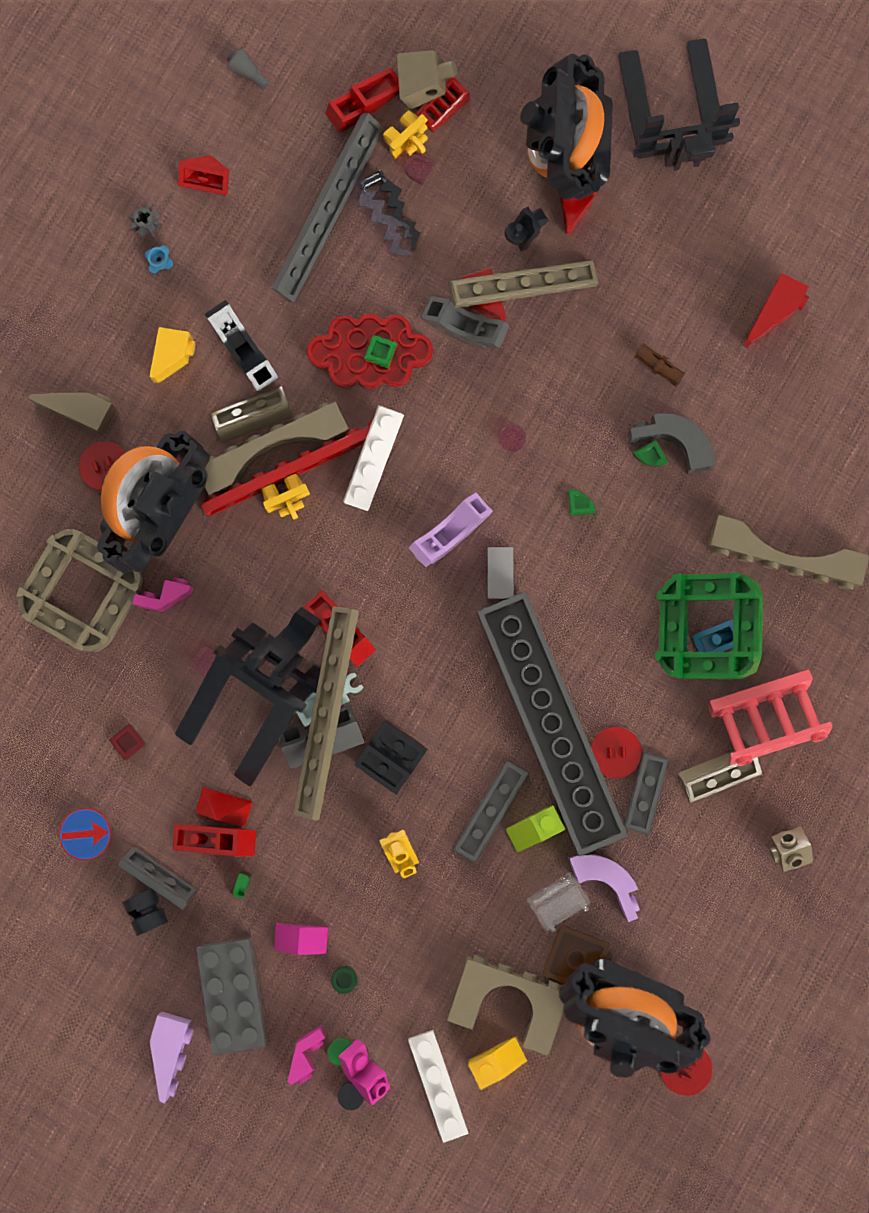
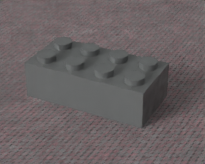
(232, 995)

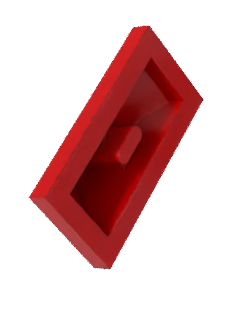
(204, 175)
(224, 807)

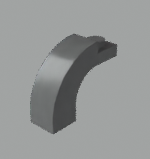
(683, 433)

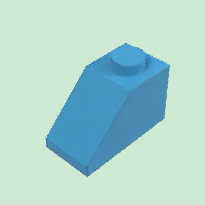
(716, 638)

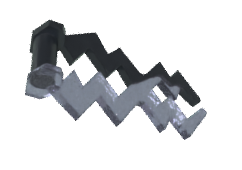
(394, 221)

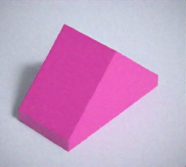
(300, 938)

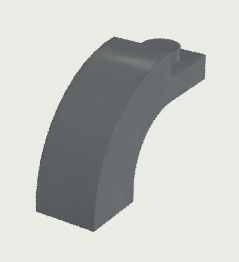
(464, 325)

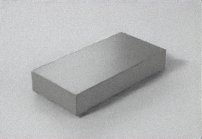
(500, 572)

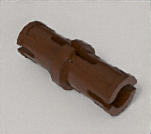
(659, 364)

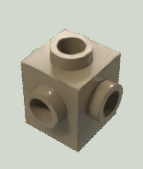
(791, 849)

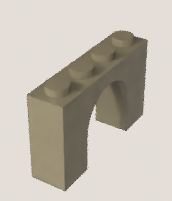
(480, 978)

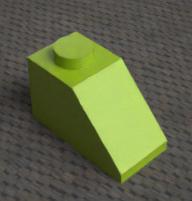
(535, 828)

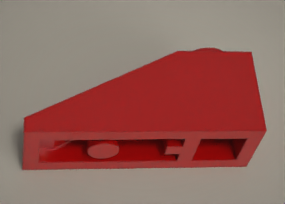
(780, 305)
(322, 607)
(214, 840)

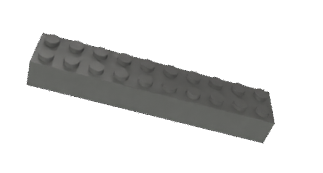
(551, 724)

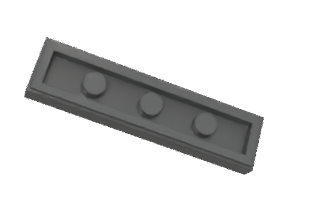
(490, 811)

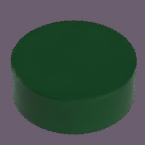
(344, 979)

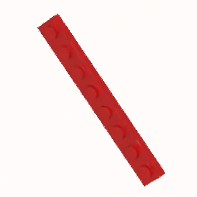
(307, 460)

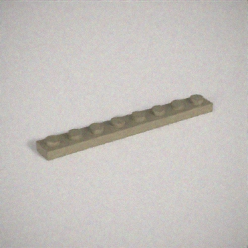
(325, 713)

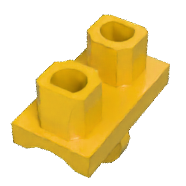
(410, 139)
(275, 501)
(400, 853)

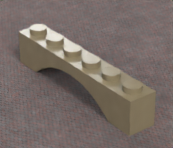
(318, 427)
(735, 538)

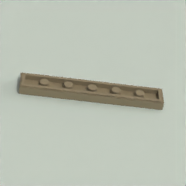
(522, 283)

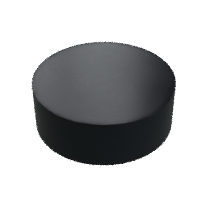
(349, 1097)

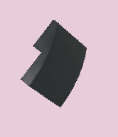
(391, 757)

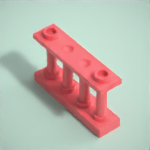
(773, 692)

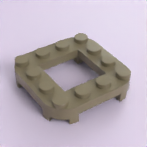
(46, 575)

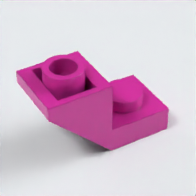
(172, 593)
(302, 1063)
(363, 1074)

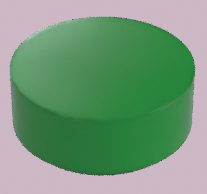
(336, 1048)

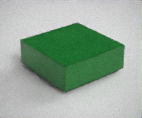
(380, 351)

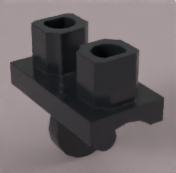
(525, 227)

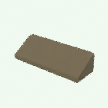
(251, 414)
(716, 776)

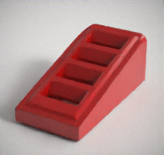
(457, 103)

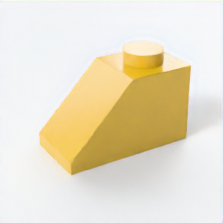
(170, 353)
(496, 1062)

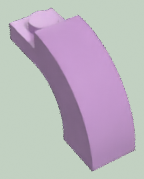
(603, 869)

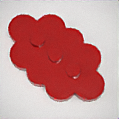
(347, 345)

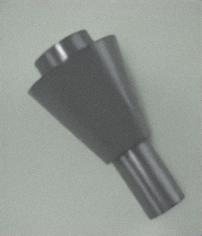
(243, 65)

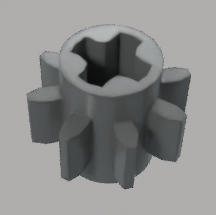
(145, 213)

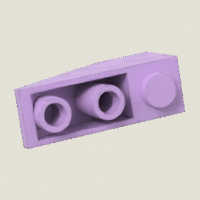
(167, 1045)

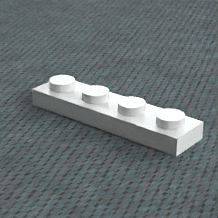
(373, 458)
(438, 1086)

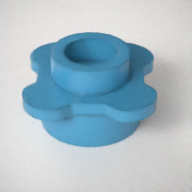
(158, 252)

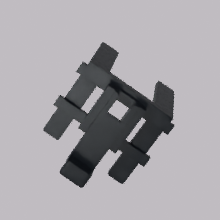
(647, 130)
(282, 653)

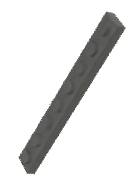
(327, 207)

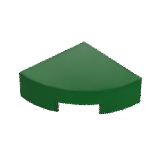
(651, 455)
(579, 503)
(241, 885)

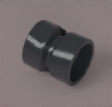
(145, 912)

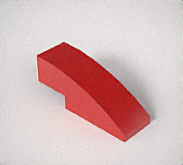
(363, 98)

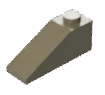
(81, 408)

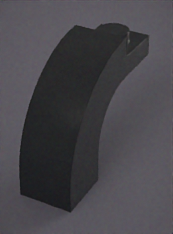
(241, 346)

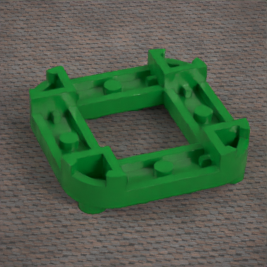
(746, 626)

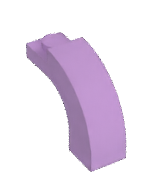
(451, 530)

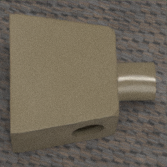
(423, 76)

